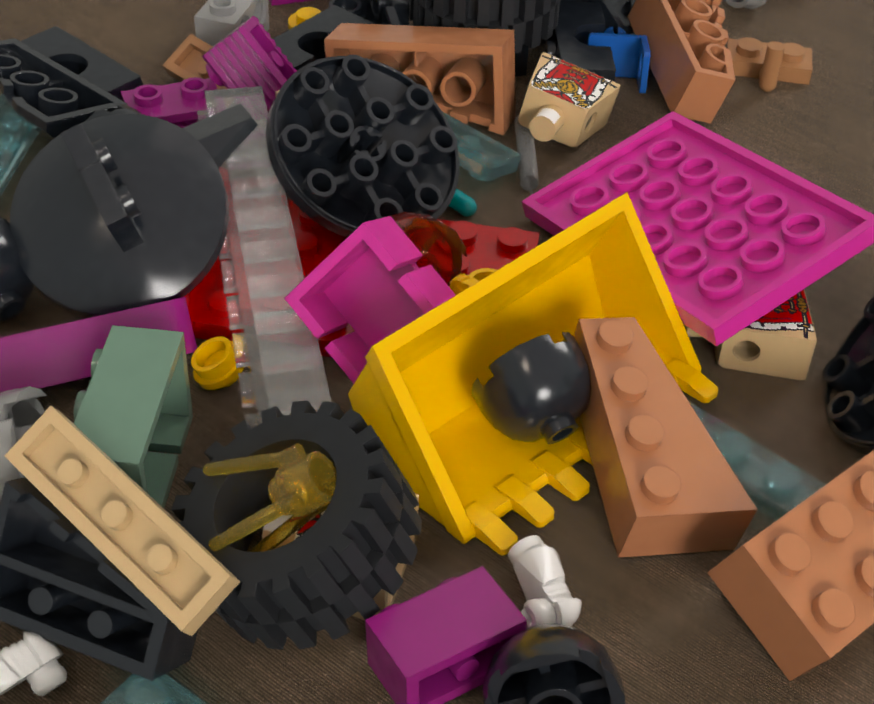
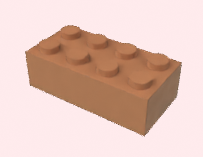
(809, 574)

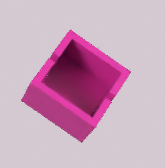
(370, 286)

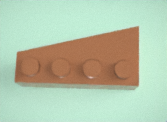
(687, 53)
(462, 67)
(651, 453)

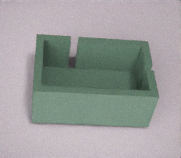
(139, 404)

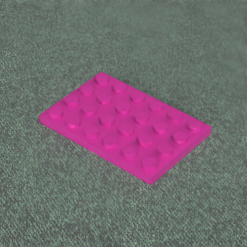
(719, 220)

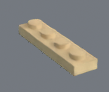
(122, 521)

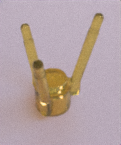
(299, 488)

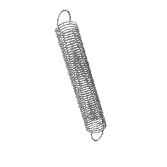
(530, 159)

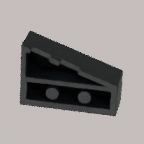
(74, 595)

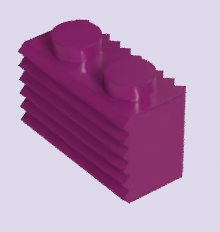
(249, 60)

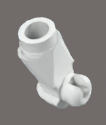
(543, 584)
(33, 661)

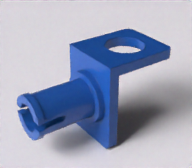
(629, 53)

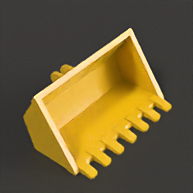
(423, 374)

